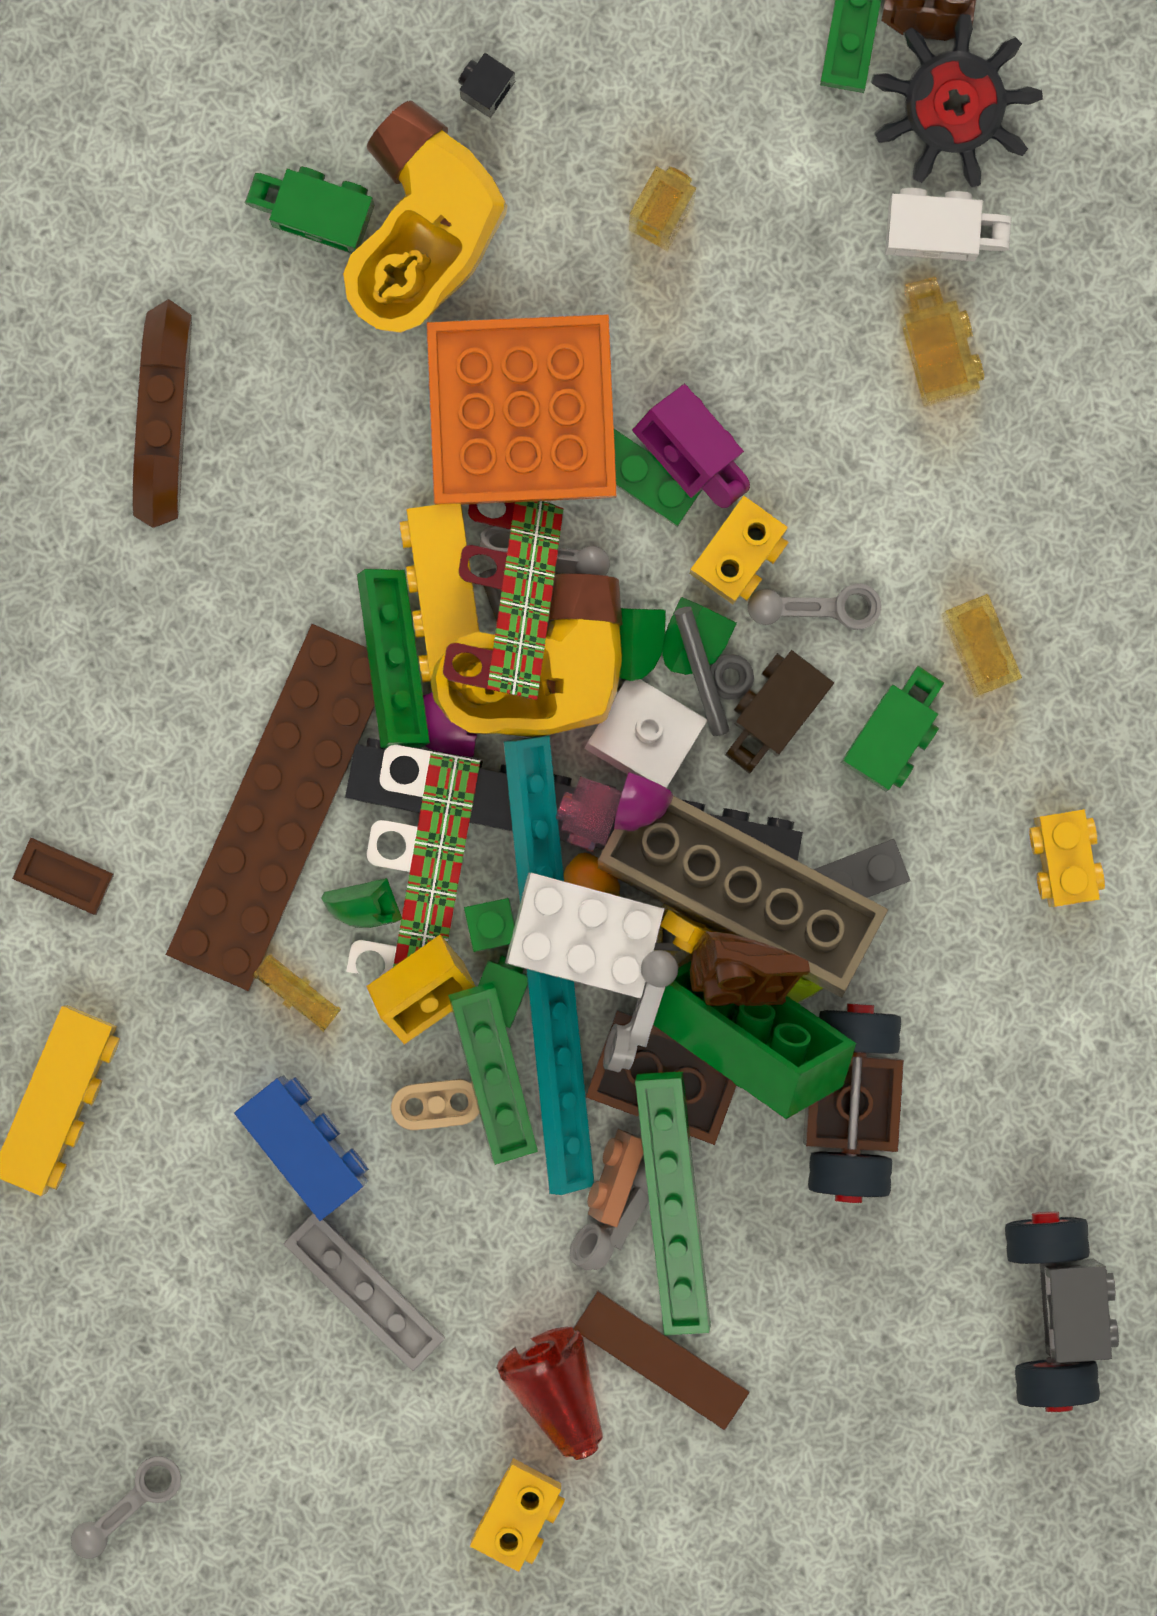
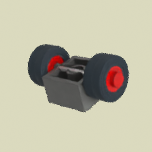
(1073, 1311)

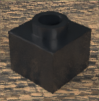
(485, 84)

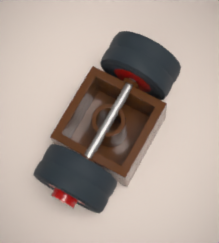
(861, 1112)

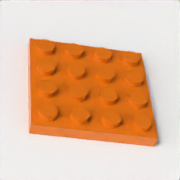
(521, 410)

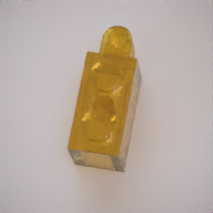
(939, 345)

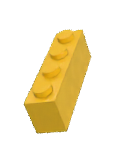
(444, 597)
(55, 1100)

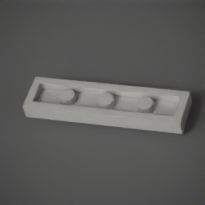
(364, 1291)

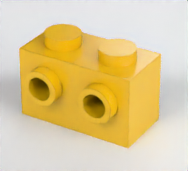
(735, 548)
(1066, 858)
(515, 1515)

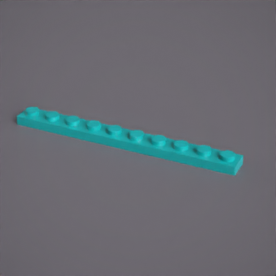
(551, 997)

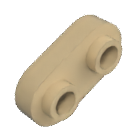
(436, 1105)

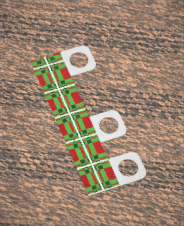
(431, 852)

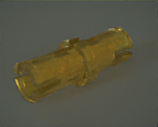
(296, 992)

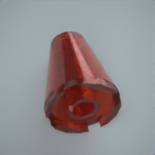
(556, 1390)

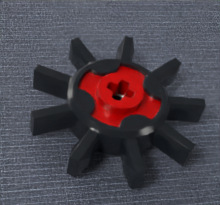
(930, 88)

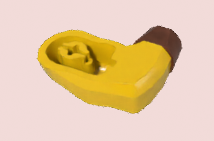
(432, 233)
(576, 673)

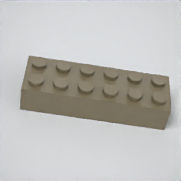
(746, 890)

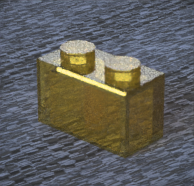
(663, 207)
(981, 645)

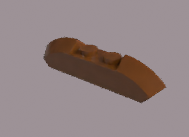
(161, 414)

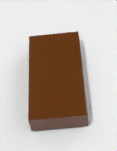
(63, 876)

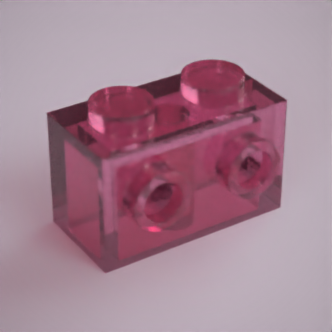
(588, 813)

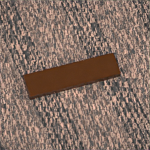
(661, 1360)

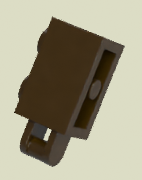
(778, 708)

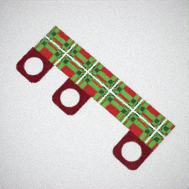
(526, 585)

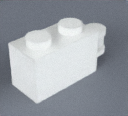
(942, 226)

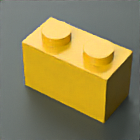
(418, 988)

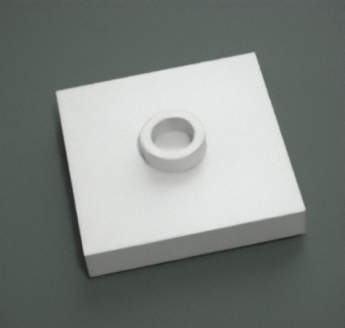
(646, 733)

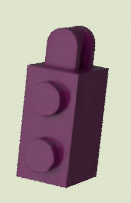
(694, 447)

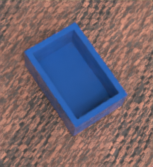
(303, 1145)

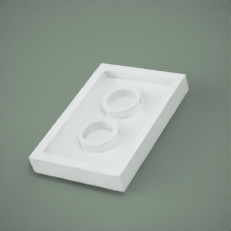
(583, 935)

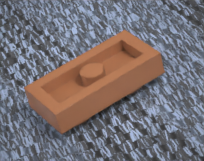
(611, 1192)

